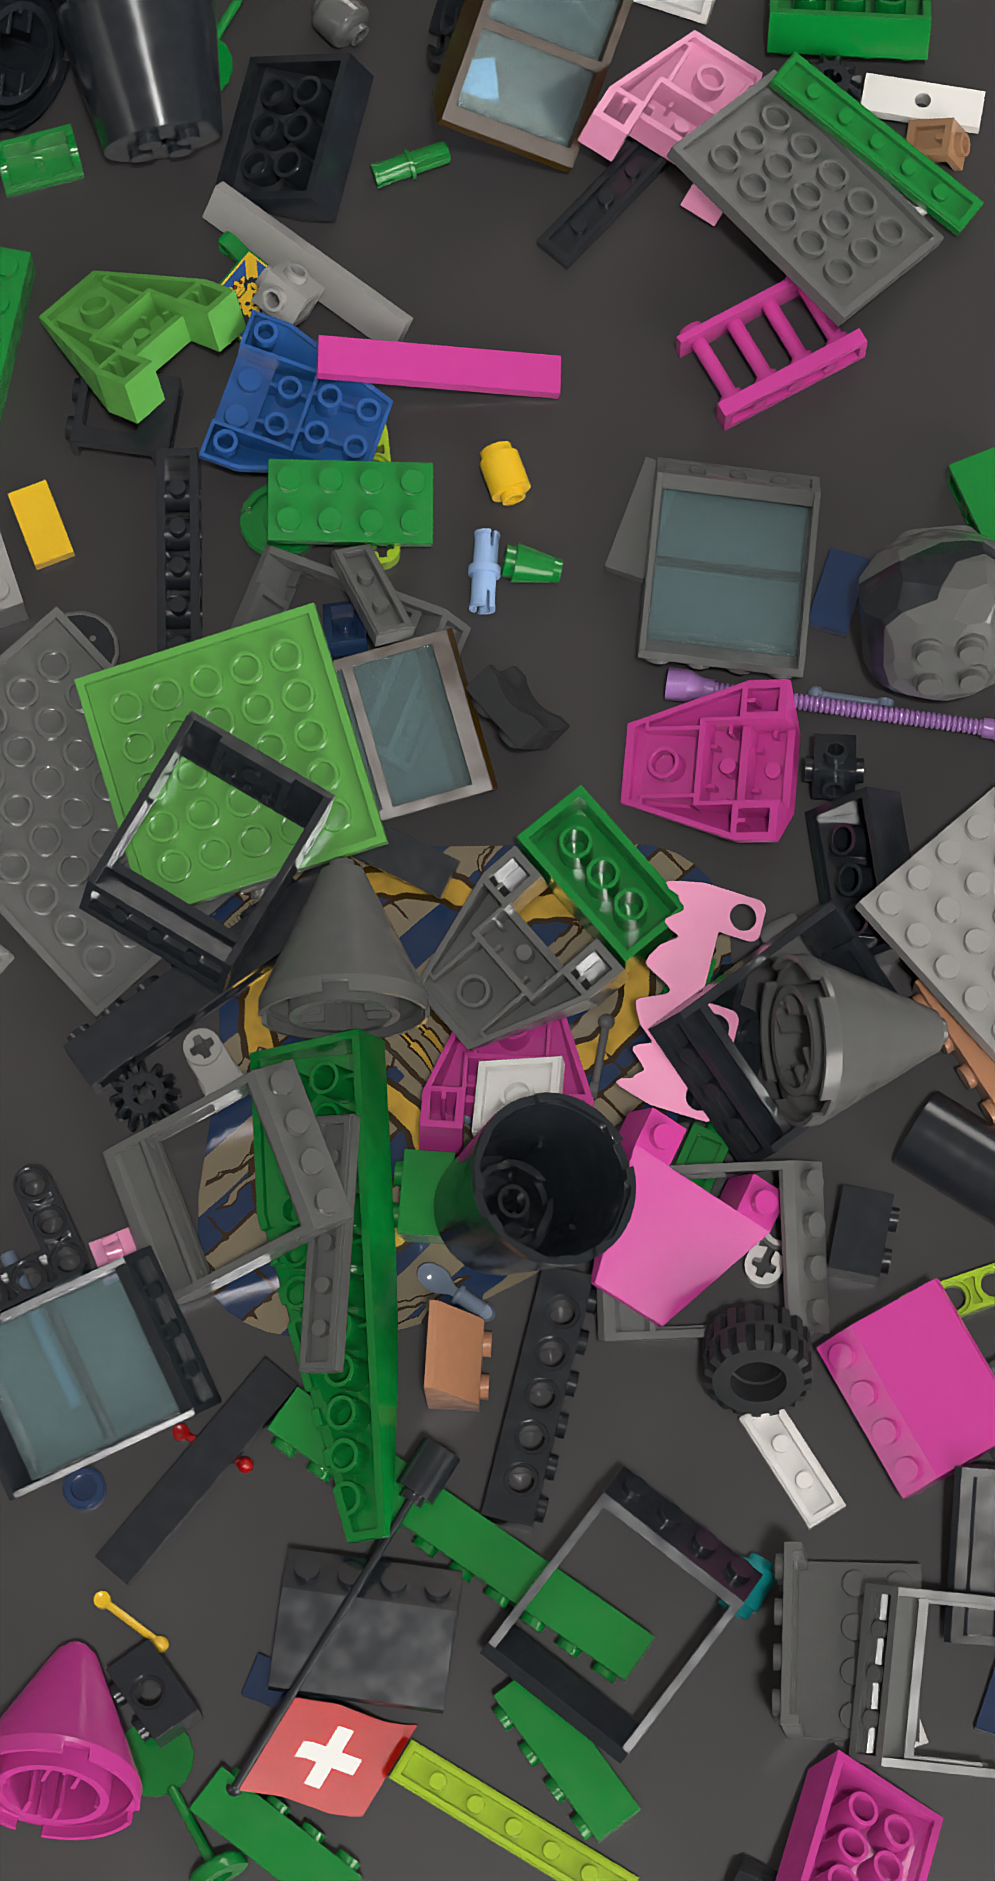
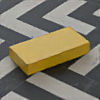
(41, 525)

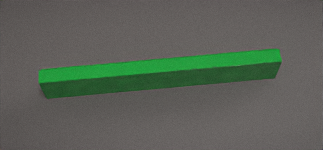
(875, 143)

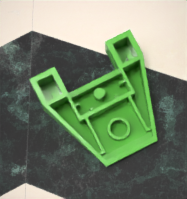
(130, 324)

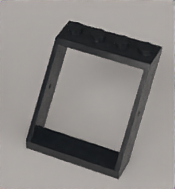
(678, 1539)

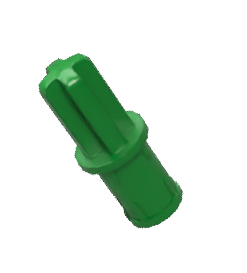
(410, 163)

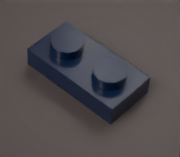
(344, 629)

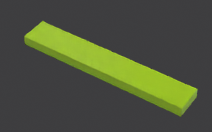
(501, 1819)

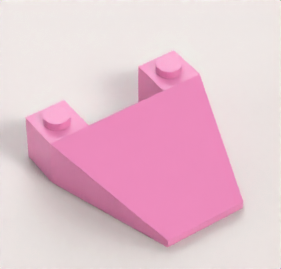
(668, 101)

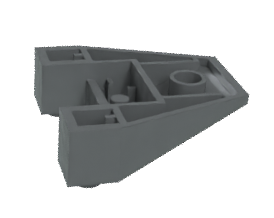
(498, 975)

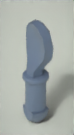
(439, 1281)

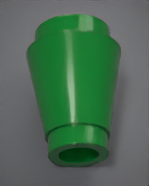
(530, 565)

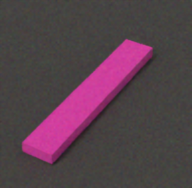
(438, 367)

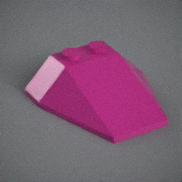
(719, 762)

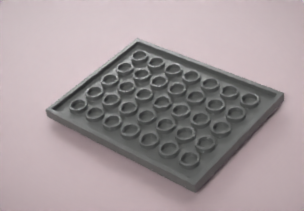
(59, 816)

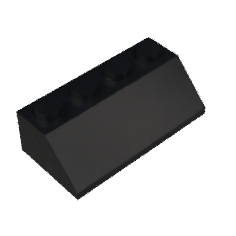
(853, 850)

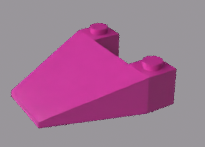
(452, 1084)
(677, 1230)

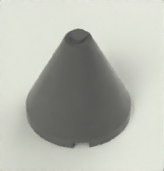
(343, 966)
(837, 1037)

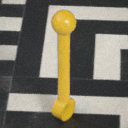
(103, 1601)

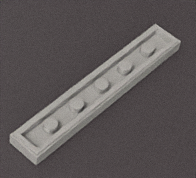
(275, 243)

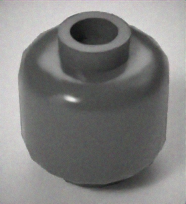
(341, 21)

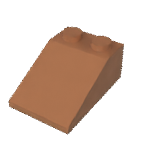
(455, 1359)

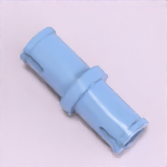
(484, 571)

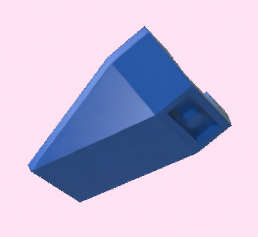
(284, 412)

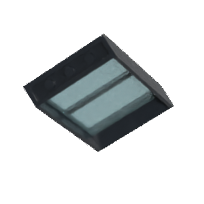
(94, 1371)

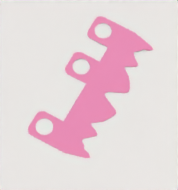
(685, 968)

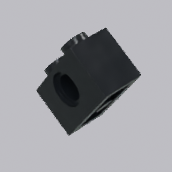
(147, 1669)

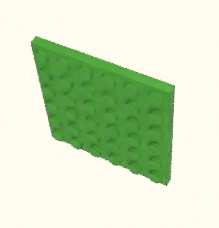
(268, 688)

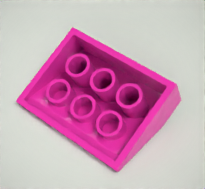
(916, 1387)
(857, 1828)

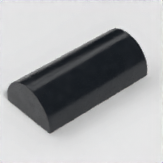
(953, 1154)

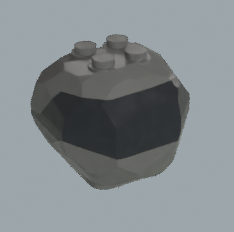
(931, 613)

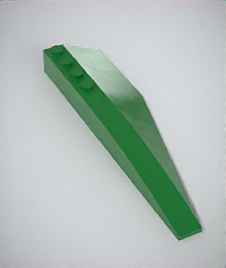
(358, 1406)

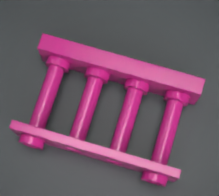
(771, 385)

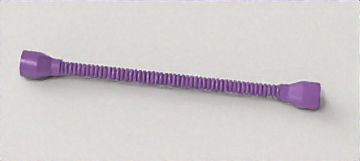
(687, 685)

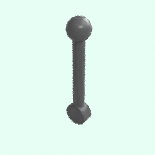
(606, 1022)

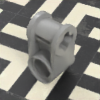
(216, 1069)

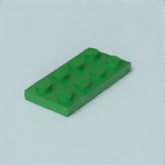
(350, 502)

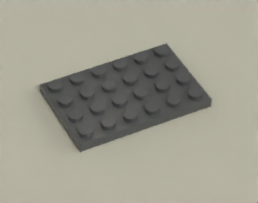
(805, 200)

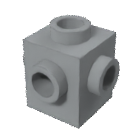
(287, 292)

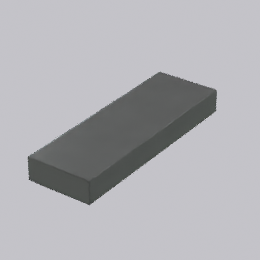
(629, 547)
(372, 594)

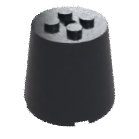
(146, 73)
(536, 1188)

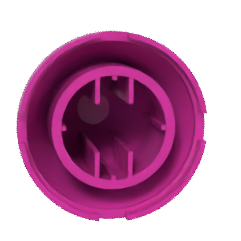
(67, 1753)

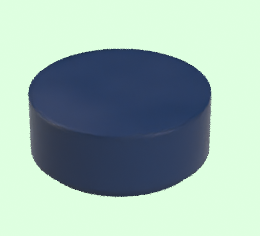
(84, 1489)

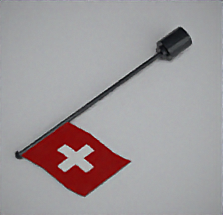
(323, 1749)

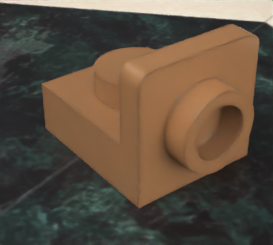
(940, 140)

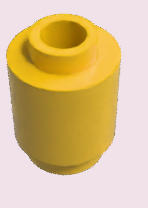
(504, 473)

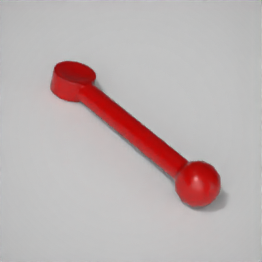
(182, 1433)

